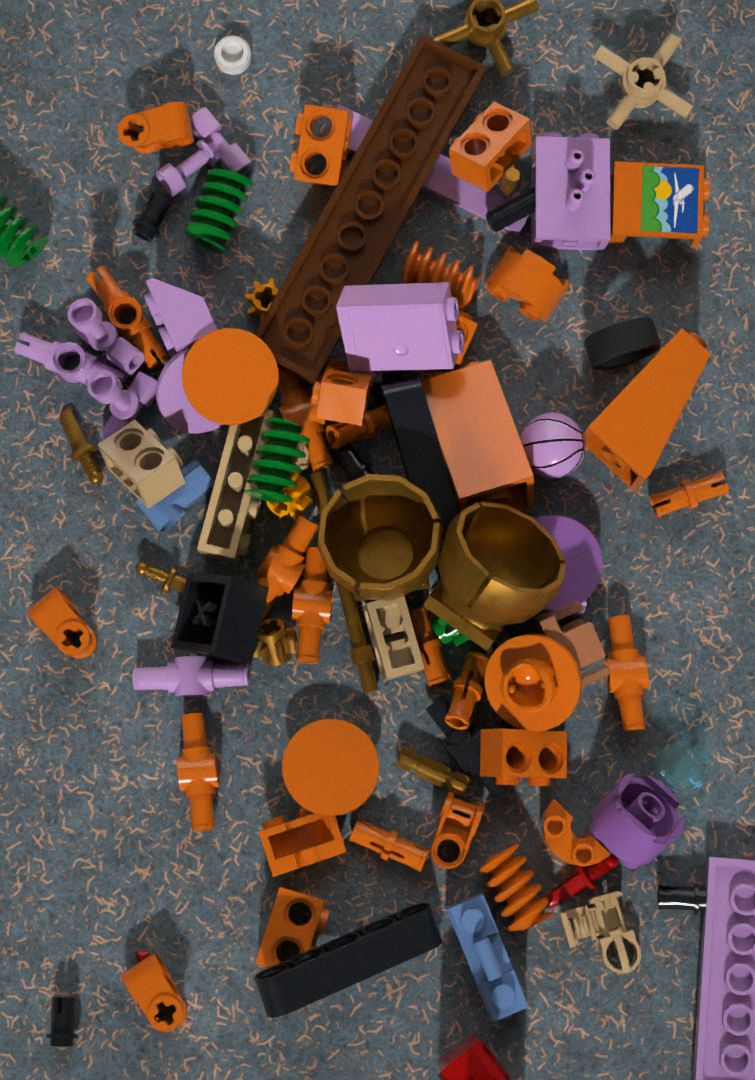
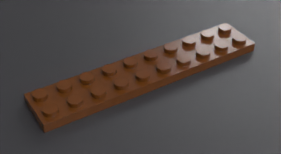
(369, 205)

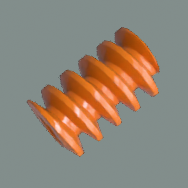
(426, 270)
(514, 889)

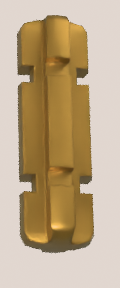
(432, 770)

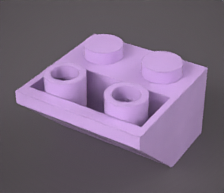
(181, 312)

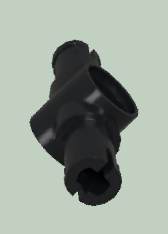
(465, 747)

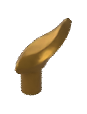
(510, 180)

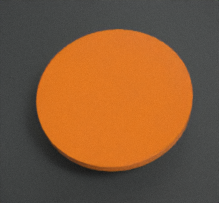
(230, 376)
(533, 682)
(330, 767)

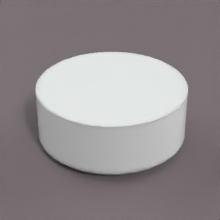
(232, 55)

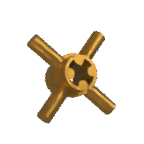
(491, 36)

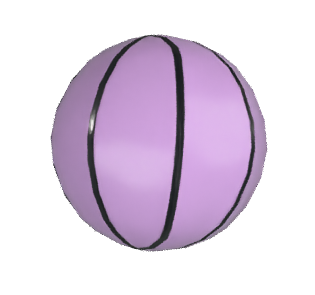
(553, 445)

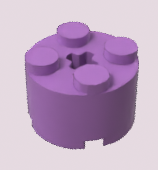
(637, 820)

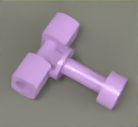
(212, 150)
(102, 336)
(123, 403)

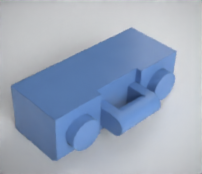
(487, 957)

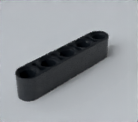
(419, 444)
(347, 960)

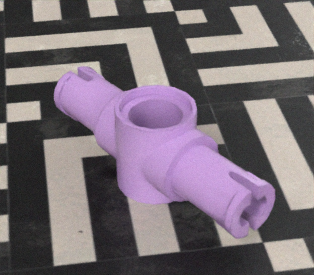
(56, 353)
(191, 676)

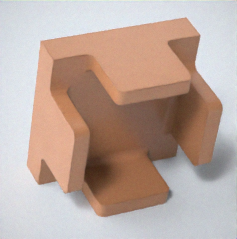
(577, 637)

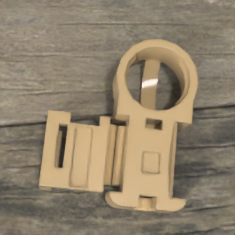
(601, 921)

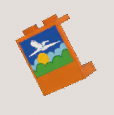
(658, 201)

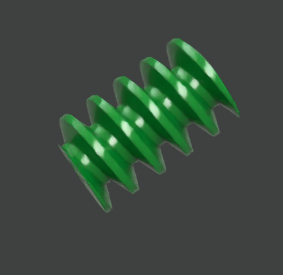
(215, 207)
(15, 242)
(276, 461)

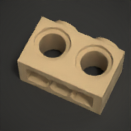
(142, 463)
(393, 638)

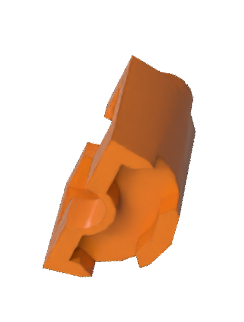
(528, 281)
(300, 841)
(561, 841)

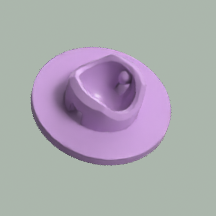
(173, 401)

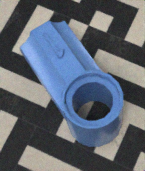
(173, 506)

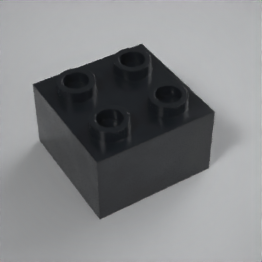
(220, 617)

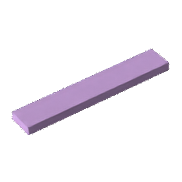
(442, 181)

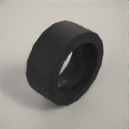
(622, 343)

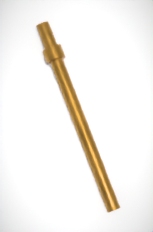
(361, 653)

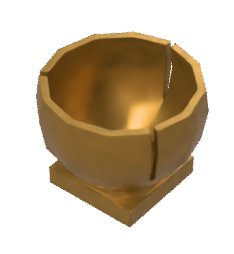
(382, 539)
(495, 571)

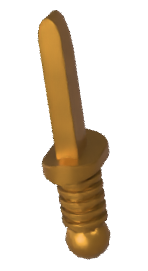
(83, 451)
(170, 579)

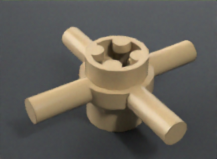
(652, 90)

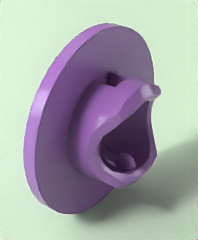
(581, 556)

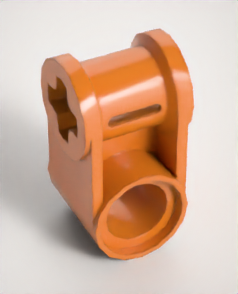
(163, 128)
(61, 619)
(455, 828)
(150, 987)

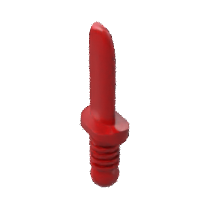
(580, 881)

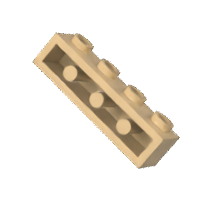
(229, 507)

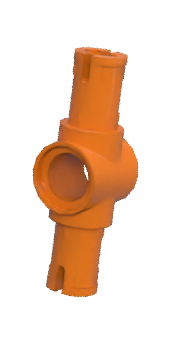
(115, 304)
(298, 409)
(284, 563)
(311, 607)
(628, 674)
(198, 772)

